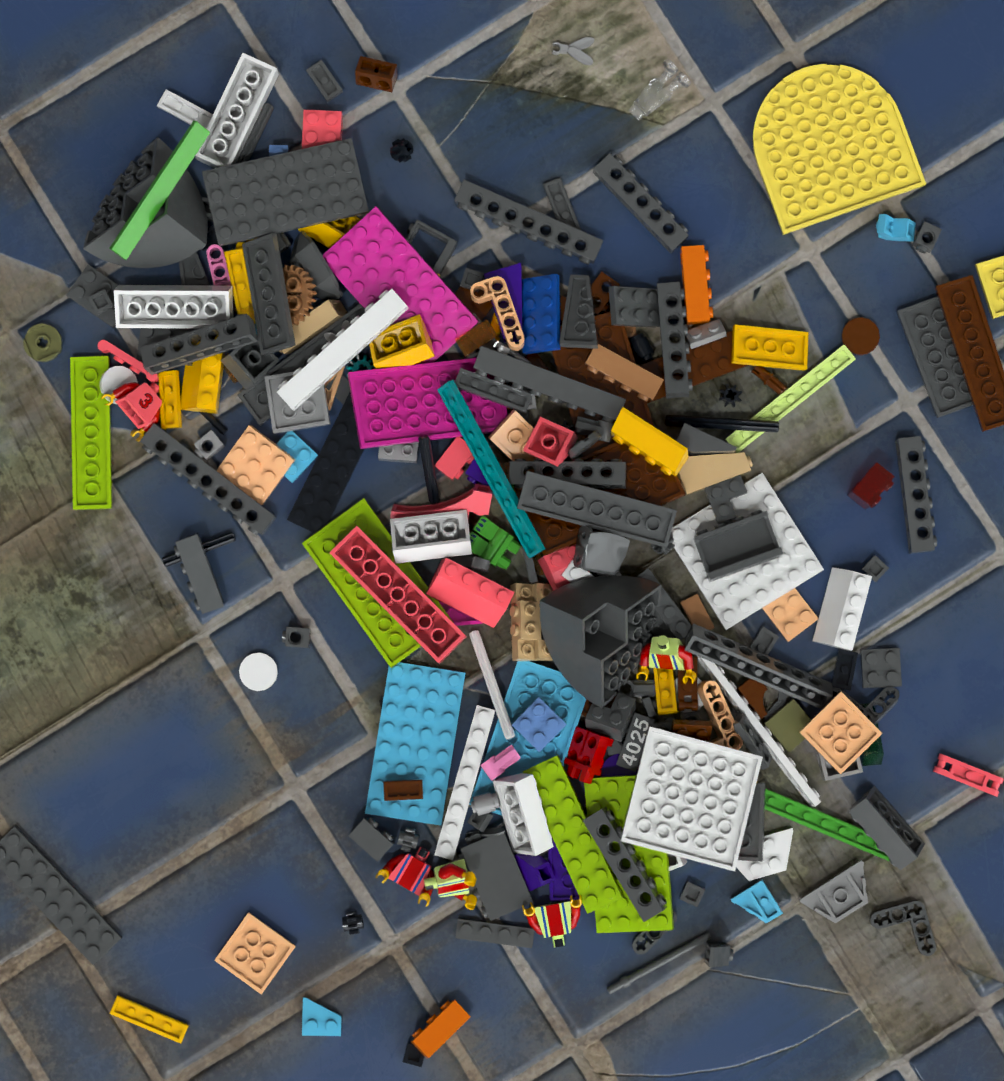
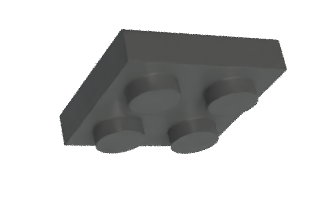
(881, 668)

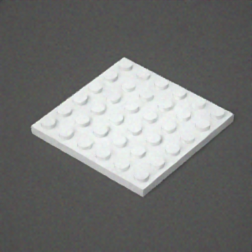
(752, 589)
(691, 799)

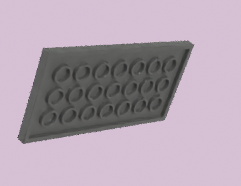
(285, 192)

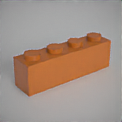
(695, 284)

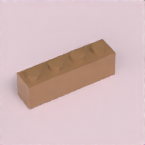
(624, 372)

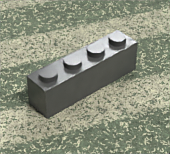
(199, 572)

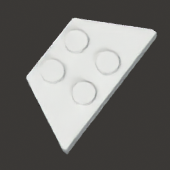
(775, 856)

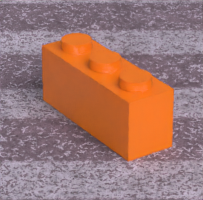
(439, 1028)

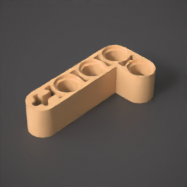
(503, 314)
(717, 717)

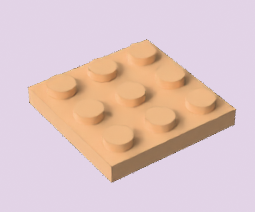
(255, 465)
(840, 732)
(255, 953)

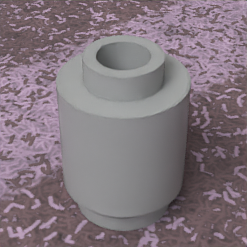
(485, 803)

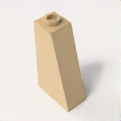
(318, 321)
(711, 469)

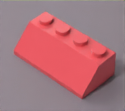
(469, 592)

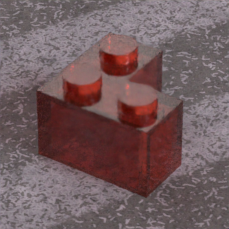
(869, 488)

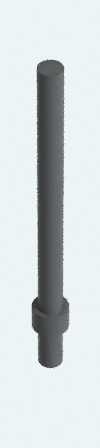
(625, 981)

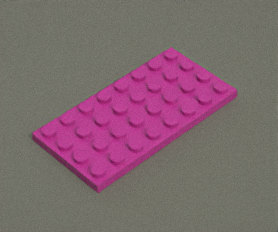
(379, 259)
(404, 403)

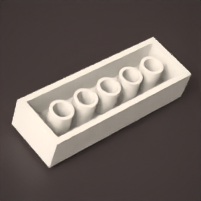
(237, 111)
(172, 305)

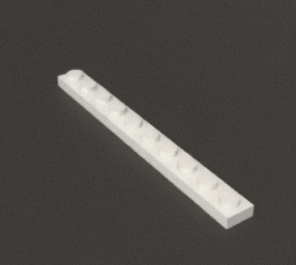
(775, 748)

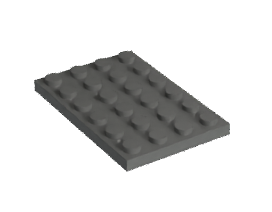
(935, 356)

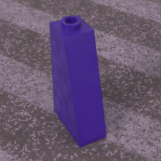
(513, 279)

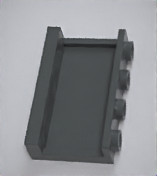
(737, 545)
(497, 876)

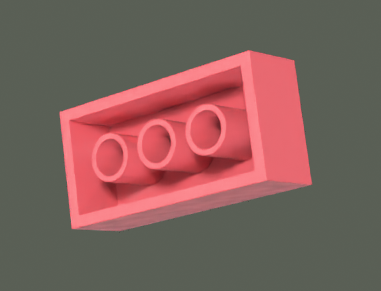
(321, 127)

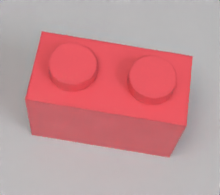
(454, 459)

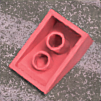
(555, 564)

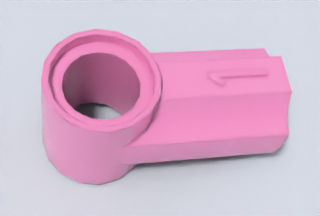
(497, 764)

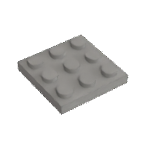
(310, 414)

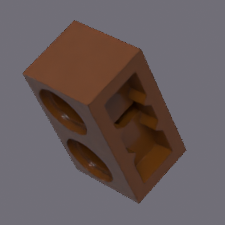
(376, 74)
(598, 294)

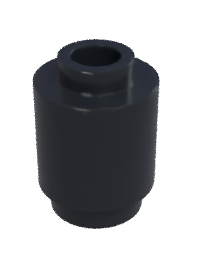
(642, 348)

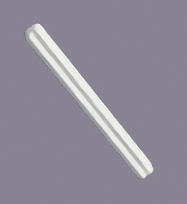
(492, 684)

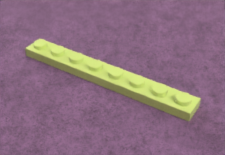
(795, 395)

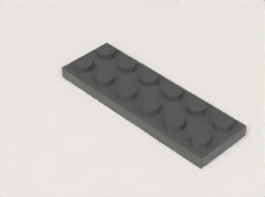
(268, 294)

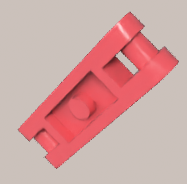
(121, 357)
(968, 775)

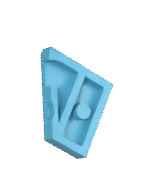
(758, 901)
(319, 1020)

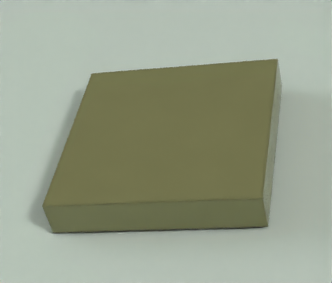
(787, 724)

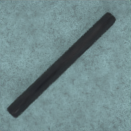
(722, 423)

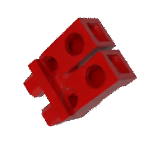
(586, 754)

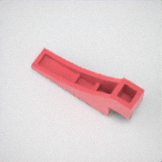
(475, 500)

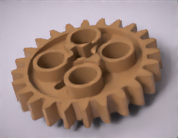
(296, 275)

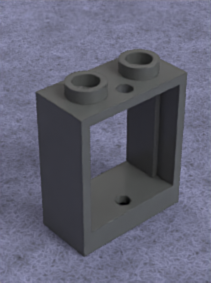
(450, 243)

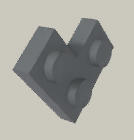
(720, 496)

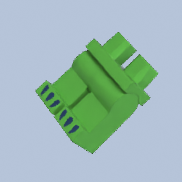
(497, 545)

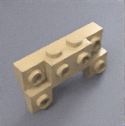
(526, 622)

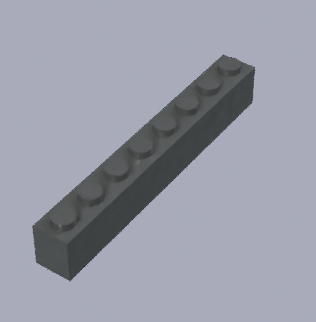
(548, 383)

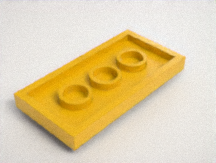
(769, 347)

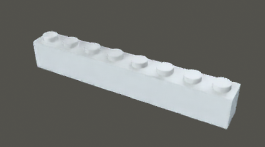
(342, 349)
(464, 782)

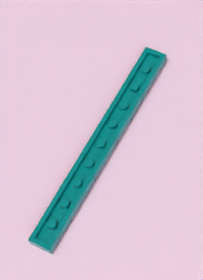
(490, 468)

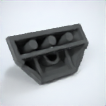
(307, 256)

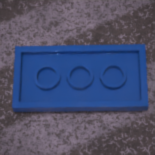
(541, 313)

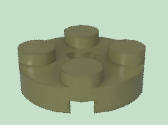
(33, 338)

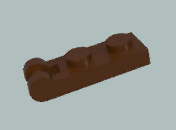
(687, 690)

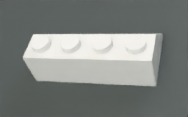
(430, 536)
(842, 608)
(523, 814)

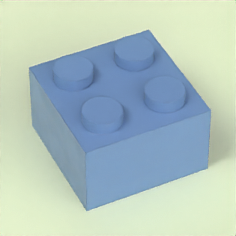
(539, 724)

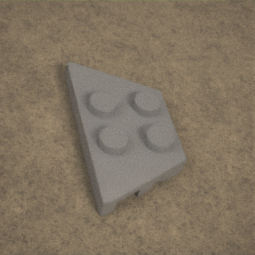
(840, 894)

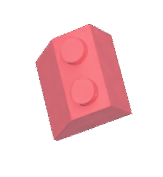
(550, 442)

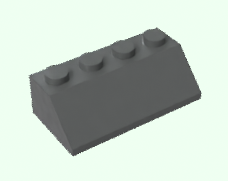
(670, 619)
(886, 828)

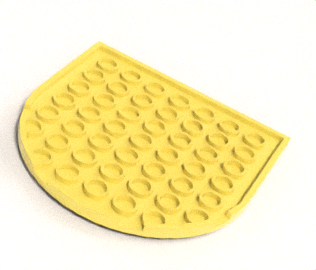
(831, 146)

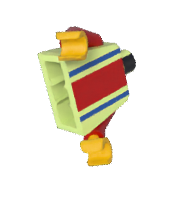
(666, 654)
(453, 880)
(554, 919)

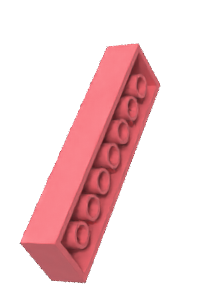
(398, 594)

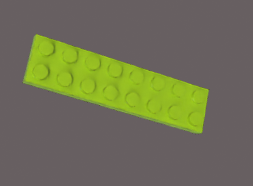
(90, 435)
(573, 840)

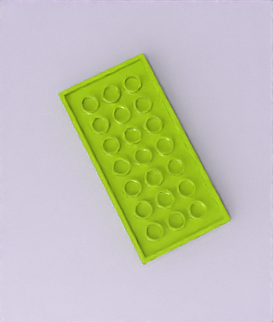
(382, 629)
(621, 915)

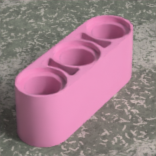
(219, 263)

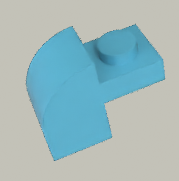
(895, 228)

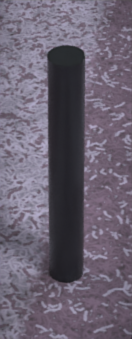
(215, 422)

